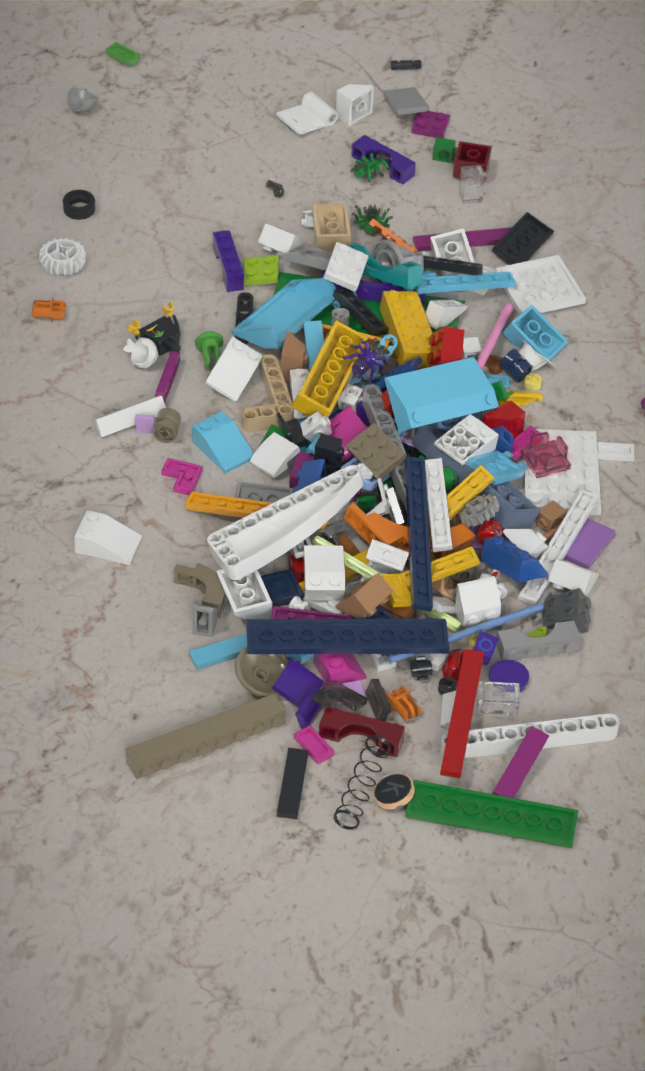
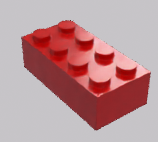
(445, 346)

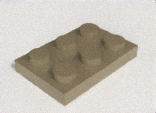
(376, 451)

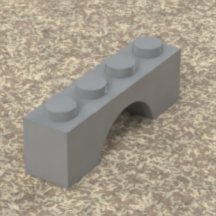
(516, 645)

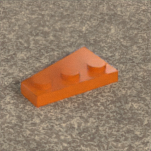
(387, 233)

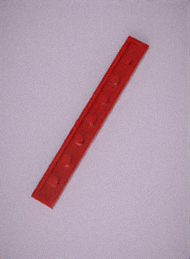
(462, 713)

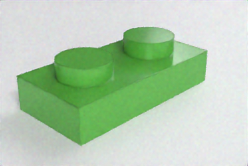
(123, 54)

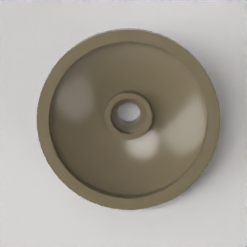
(265, 666)

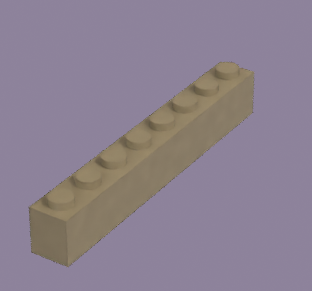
(205, 736)

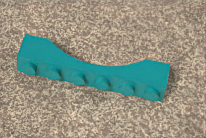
(404, 274)

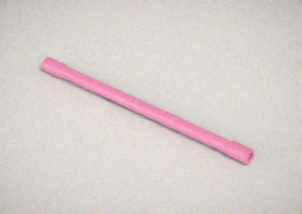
(504, 316)

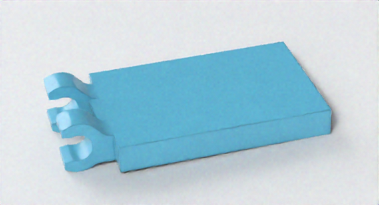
(499, 466)

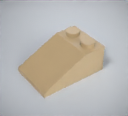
(331, 225)

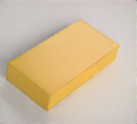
(400, 596)

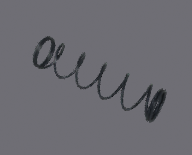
(347, 811)

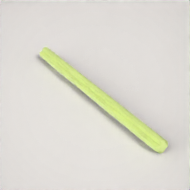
(366, 571)

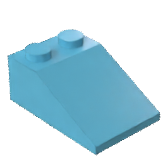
(536, 332)
(221, 442)

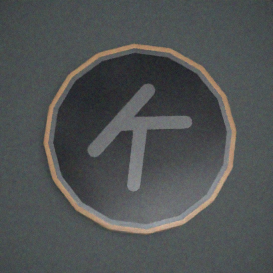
(393, 791)

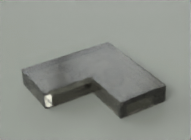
(337, 692)

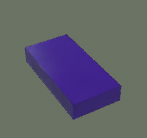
(308, 709)

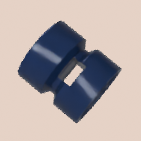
(513, 363)

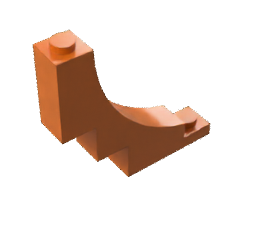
(396, 535)

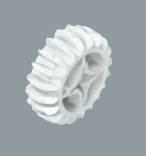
(62, 256)

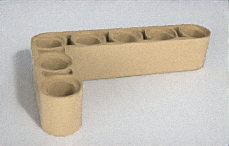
(261, 417)

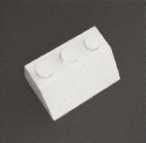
(247, 596)

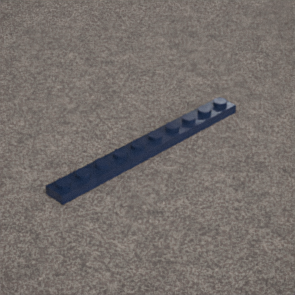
(418, 534)

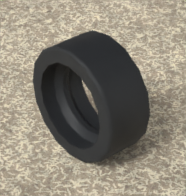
(79, 212)

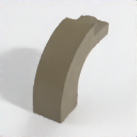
(206, 581)

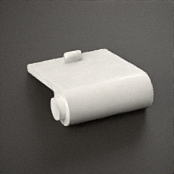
(309, 116)

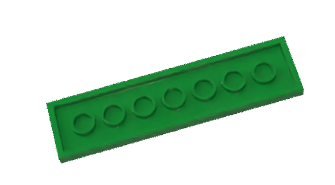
(492, 813)

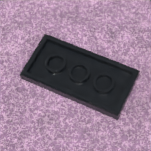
(523, 240)

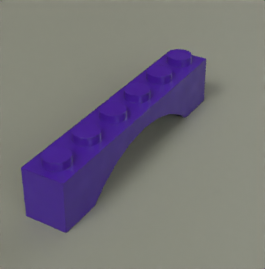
(373, 291)

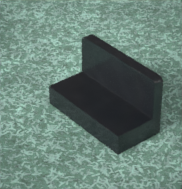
(292, 431)

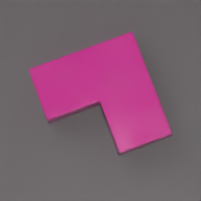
(186, 474)

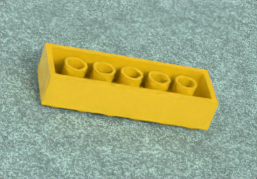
(408, 323)
(328, 371)

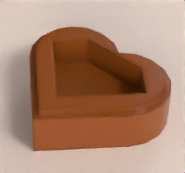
(493, 364)

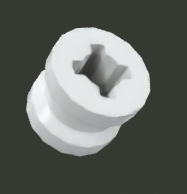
(297, 603)

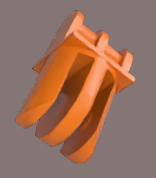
(49, 309)
(403, 703)

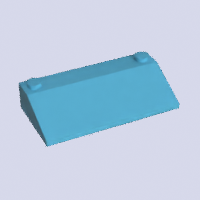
(285, 312)
(439, 393)

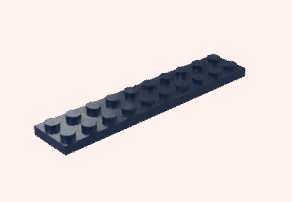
(347, 636)

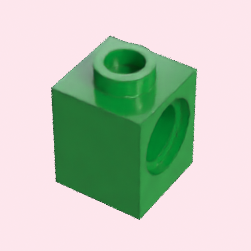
(444, 150)

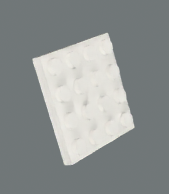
(543, 284)

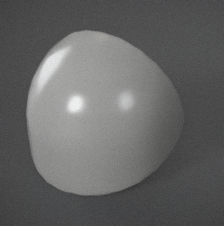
(80, 100)

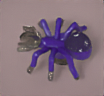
(367, 359)

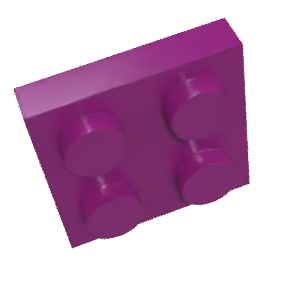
(430, 124)

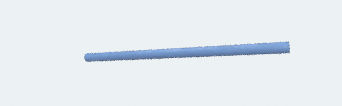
(480, 627)

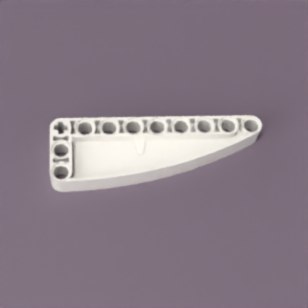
(282, 525)

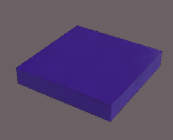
(296, 682)

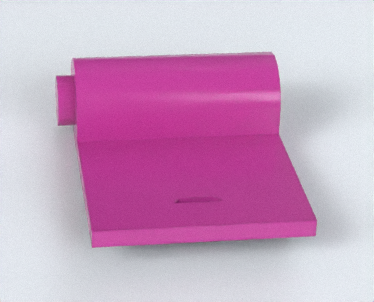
(346, 427)

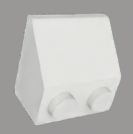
(354, 102)
(280, 240)
(572, 576)
(477, 601)

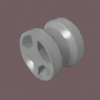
(340, 315)

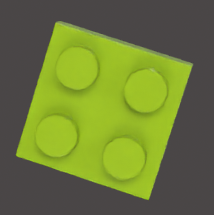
(261, 270)

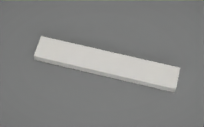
(437, 505)

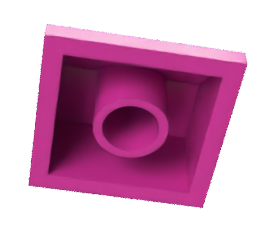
(338, 667)

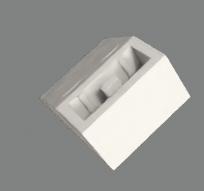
(468, 440)

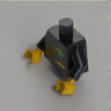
(163, 332)

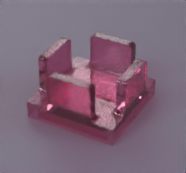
(546, 456)

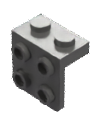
(568, 607)

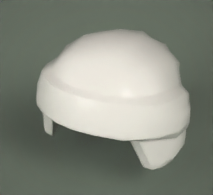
(143, 352)

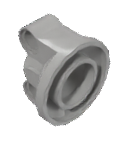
(390, 254)

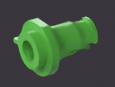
(209, 343)

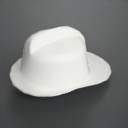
(533, 357)

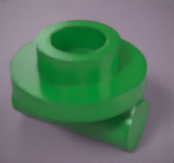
(366, 502)

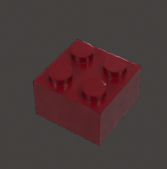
(471, 155)

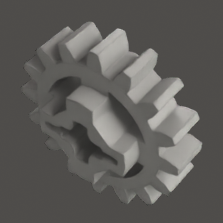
(479, 510)

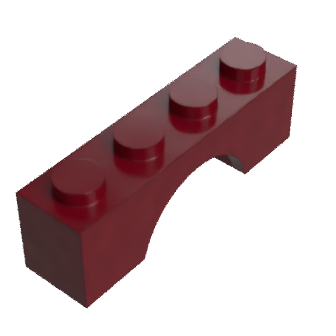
(339, 724)

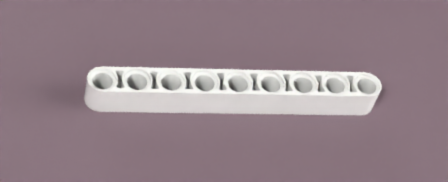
(561, 731)

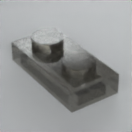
(378, 700)

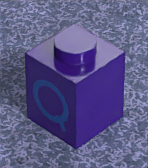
(487, 644)

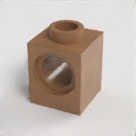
(550, 516)

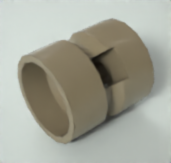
(166, 425)

